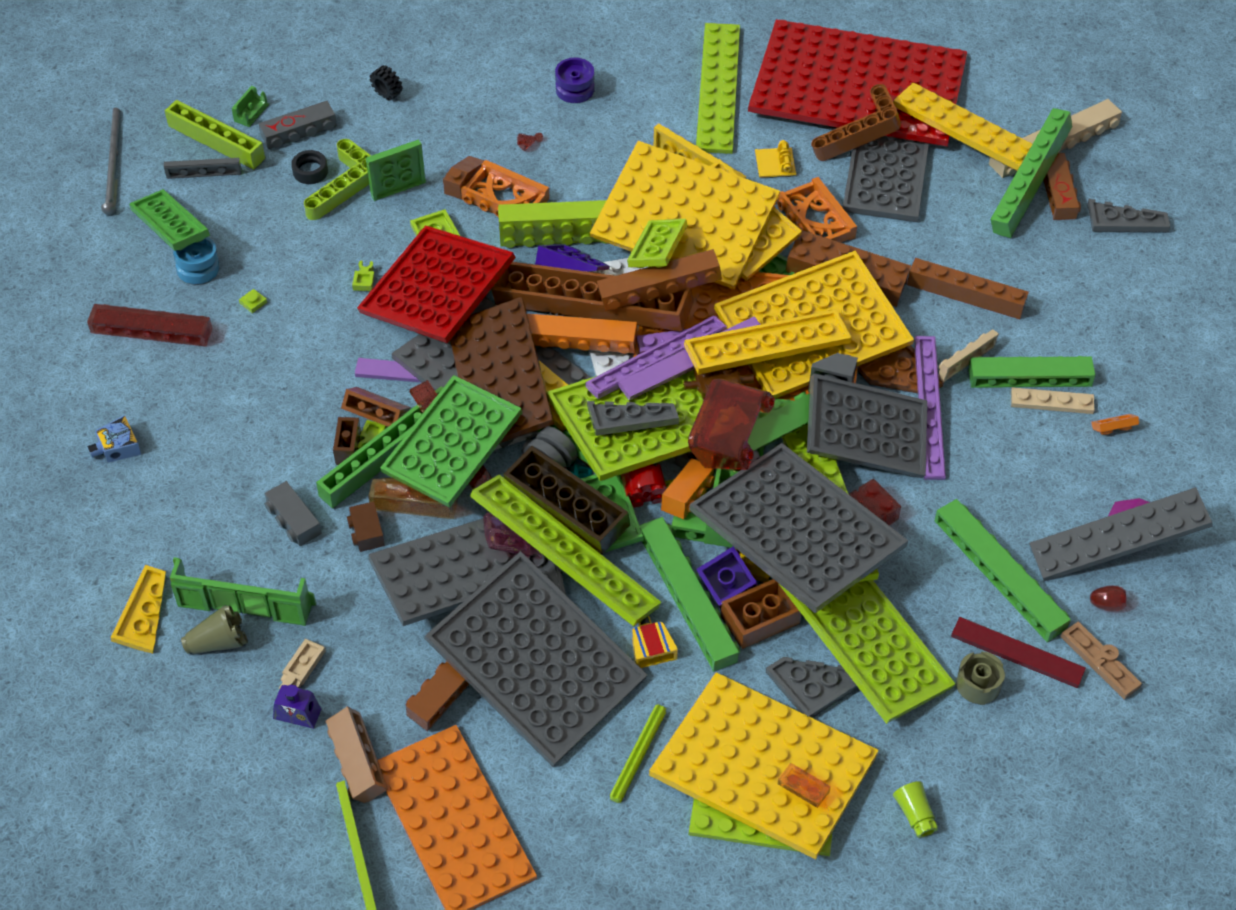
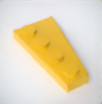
(141, 614)

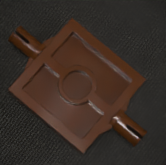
(704, 380)

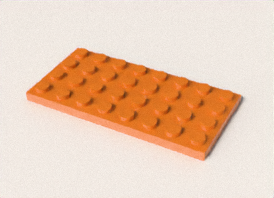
(454, 821)

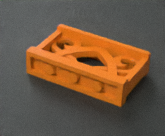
(497, 174)
(818, 192)

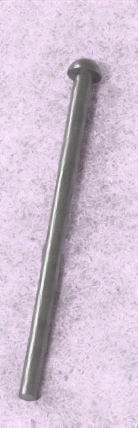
(109, 206)

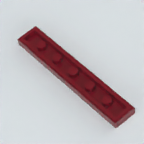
(1018, 652)

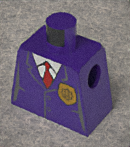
(296, 706)

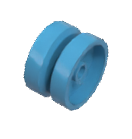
(197, 262)

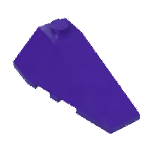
(568, 258)

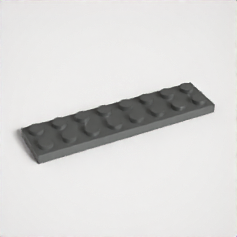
(1121, 534)

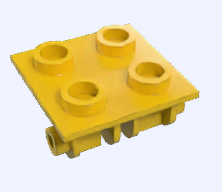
(776, 161)

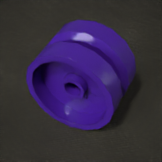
(574, 80)

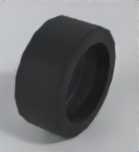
(309, 177)

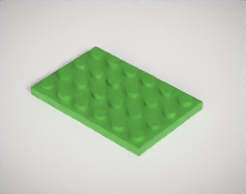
(451, 440)

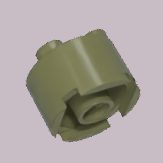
(980, 677)

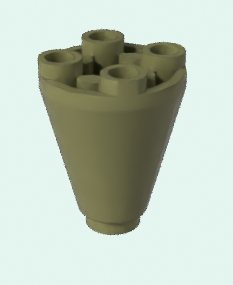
(216, 633)

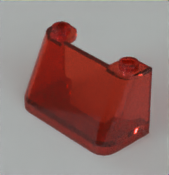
(725, 424)

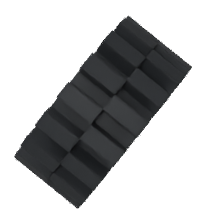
(386, 82)

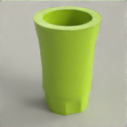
(916, 808)

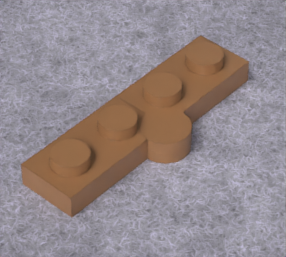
(1101, 659)

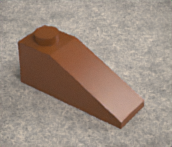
(460, 175)

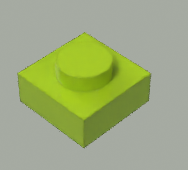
(252, 301)

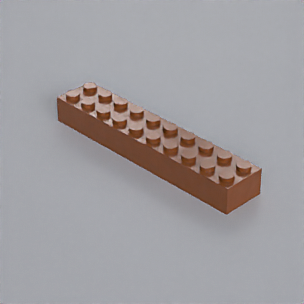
(578, 295)

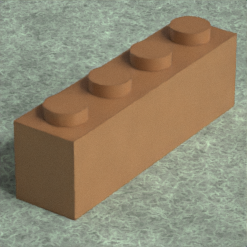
(356, 755)

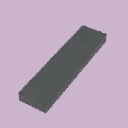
(202, 168)

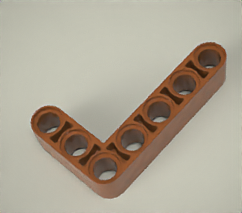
(862, 130)

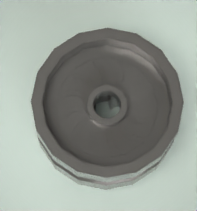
(555, 446)

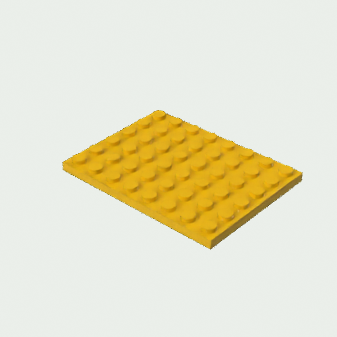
(719, 207)
(832, 285)
(740, 745)

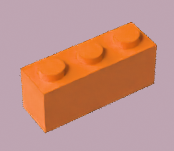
(686, 488)

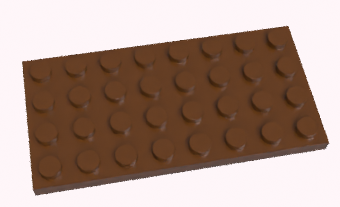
(500, 356)

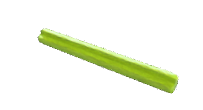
(637, 754)

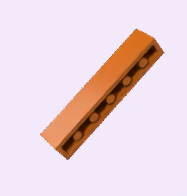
(583, 333)

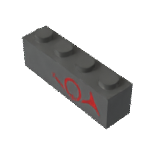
(297, 125)

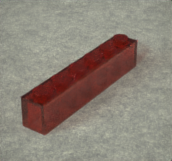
(150, 325)

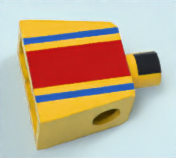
(652, 644)

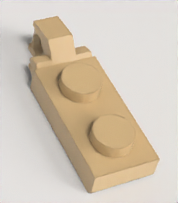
(302, 663)

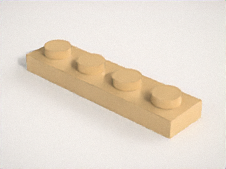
(962, 358)
(1052, 400)

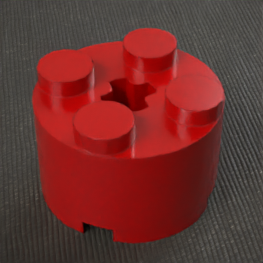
(644, 485)

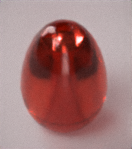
(1109, 598)

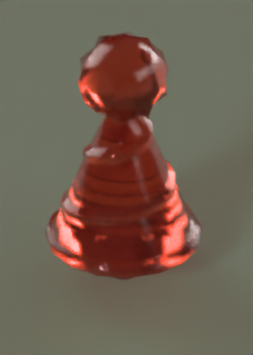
(525, 141)

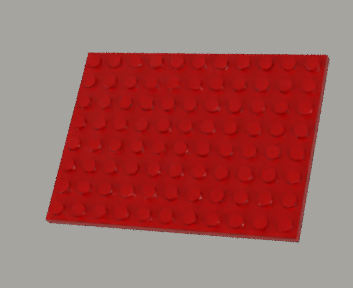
(829, 74)

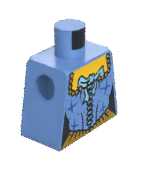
(115, 441)

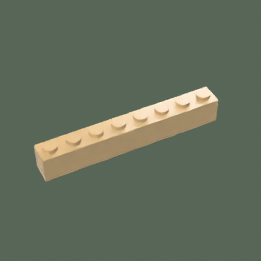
(1085, 125)

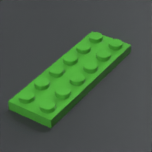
(169, 220)

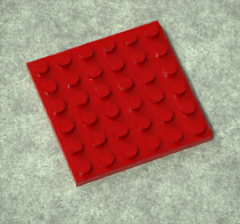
(436, 283)

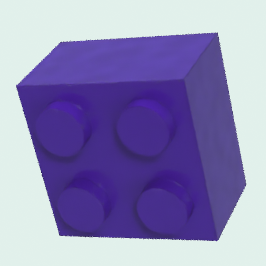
(726, 576)

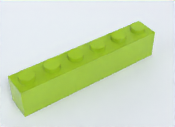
(215, 134)

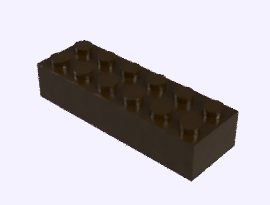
(569, 499)

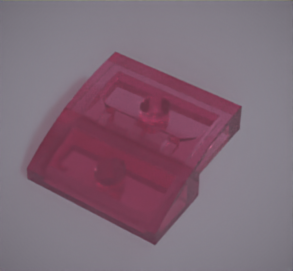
(502, 538)

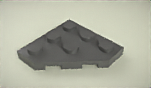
(810, 684)

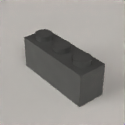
(292, 514)

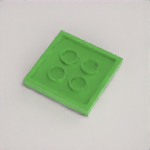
(396, 170)

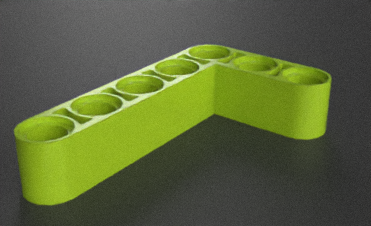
(344, 185)

